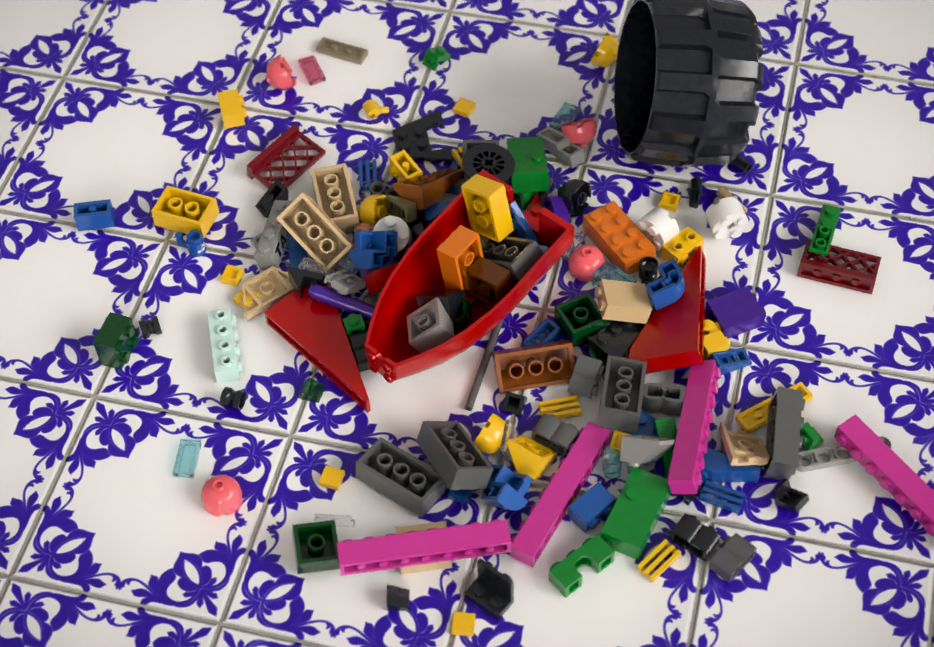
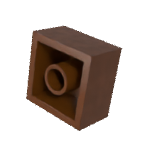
(488, 281)

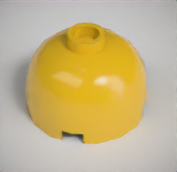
(606, 51)
(373, 208)
(491, 435)

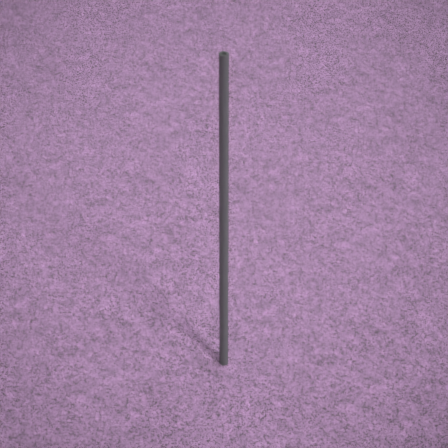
(490, 345)

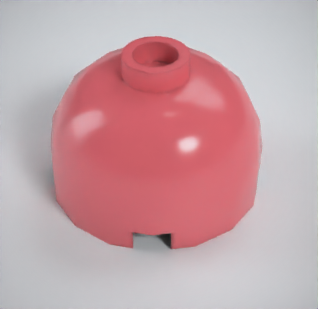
(280, 73)
(580, 131)
(585, 261)
(221, 495)

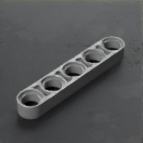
(831, 453)

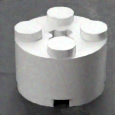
(726, 218)
(394, 223)
(658, 227)

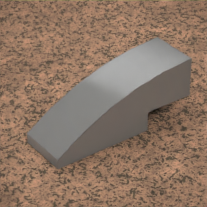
(561, 147)

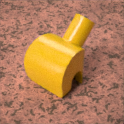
(372, 109)

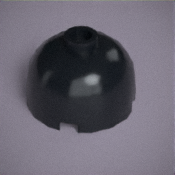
(575, 195)

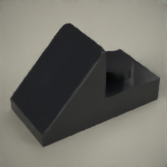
(275, 192)
(302, 279)

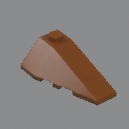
(427, 188)

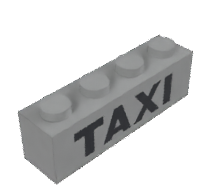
(273, 238)

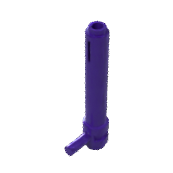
(341, 301)

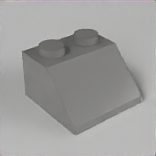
(429, 326)
(642, 449)

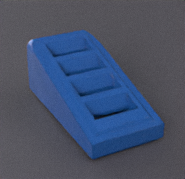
(551, 337)
(730, 366)

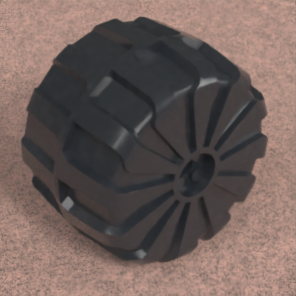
(687, 81)

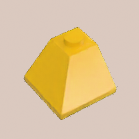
(530, 456)

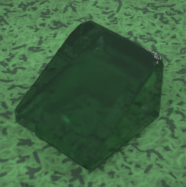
(311, 390)

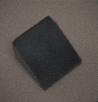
(417, 230)
(514, 403)
(397, 598)

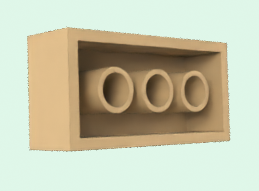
(335, 195)
(315, 231)

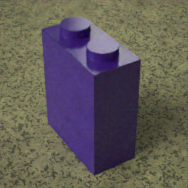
(736, 312)

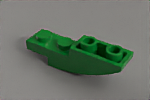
(825, 230)

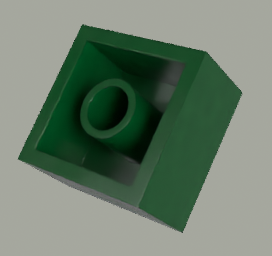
(579, 318)
(115, 341)
(315, 546)

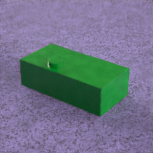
(530, 164)
(636, 513)

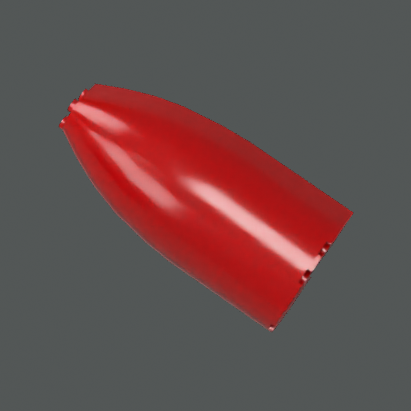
(420, 271)

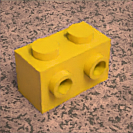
(231, 109)
(403, 166)
(682, 246)

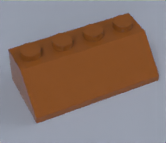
(534, 366)

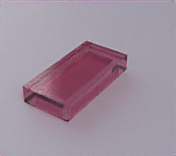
(311, 70)

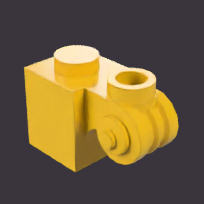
(714, 339)

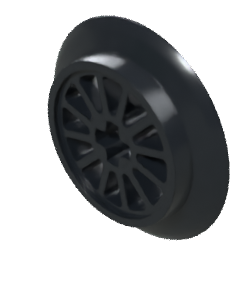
(475, 161)

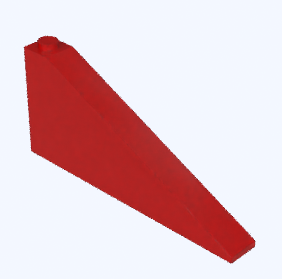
(676, 332)
(321, 338)

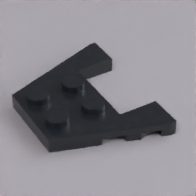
(415, 140)

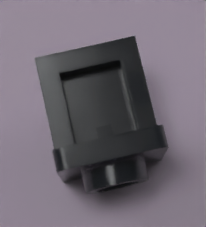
(788, 497)

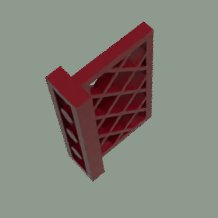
(277, 148)
(837, 273)

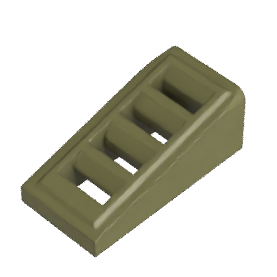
(402, 208)

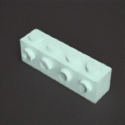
(224, 346)

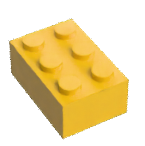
(487, 207)
(185, 211)

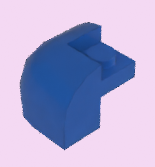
(374, 249)
(668, 287)
(506, 489)

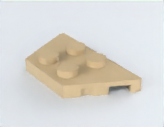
(272, 287)
(743, 447)

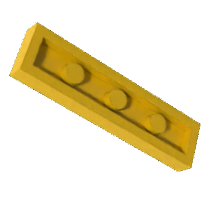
(757, 415)

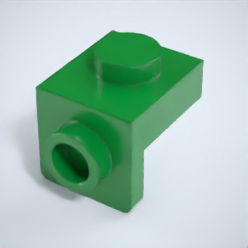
(434, 56)
(811, 438)

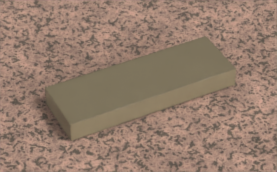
(342, 50)

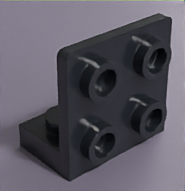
(491, 590)

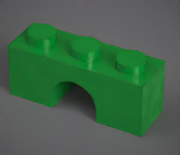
(592, 553)

